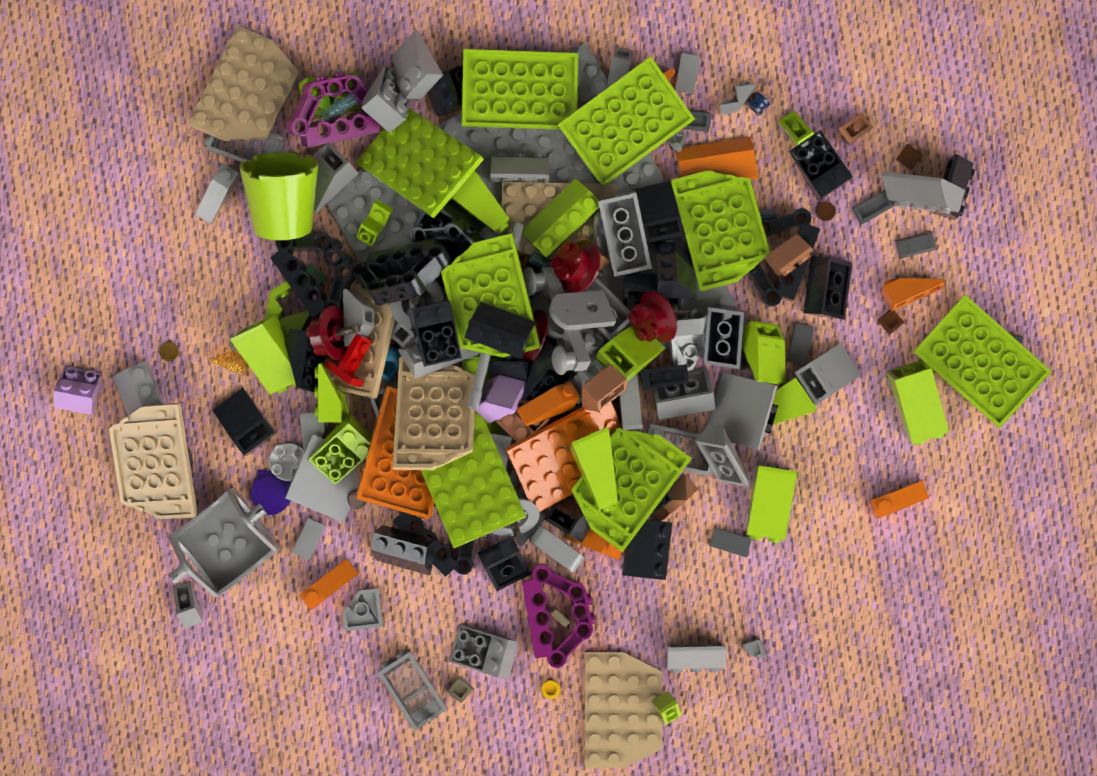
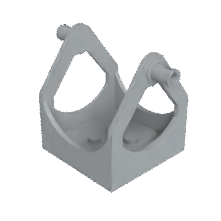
(223, 544)

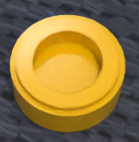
(550, 689)

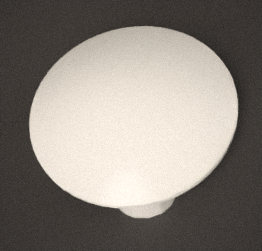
(285, 460)

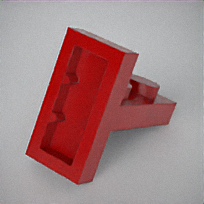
(351, 361)

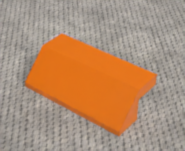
(724, 157)

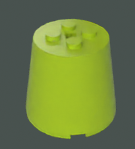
(280, 194)

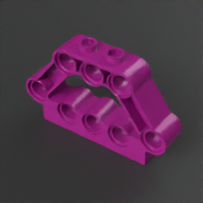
(308, 104)
(571, 642)

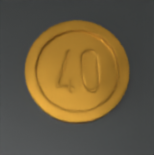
(169, 351)

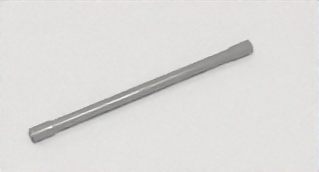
(476, 391)

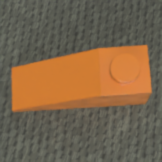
(907, 290)
(549, 404)
(898, 499)
(597, 543)
(328, 584)

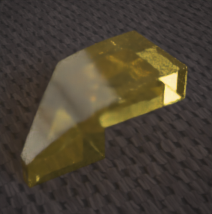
(232, 361)

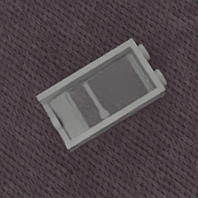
(244, 149)
(685, 442)
(412, 689)

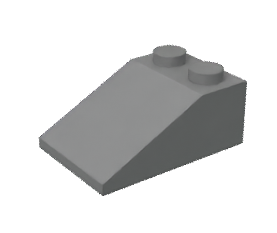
(415, 67)

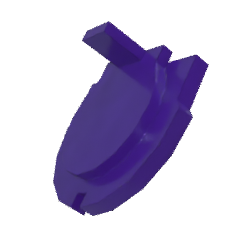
(270, 492)

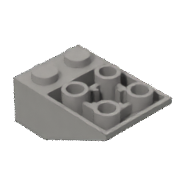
(385, 100)
(332, 176)
(827, 374)
(484, 652)

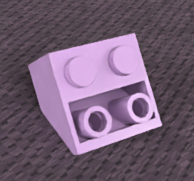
(77, 390)
(500, 397)

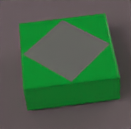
(319, 277)

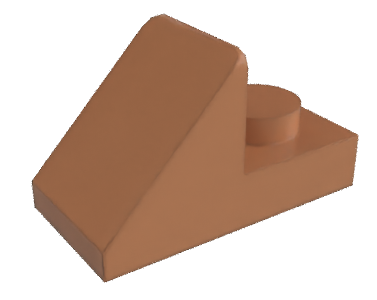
(855, 128)

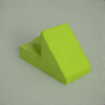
(795, 128)
(667, 707)

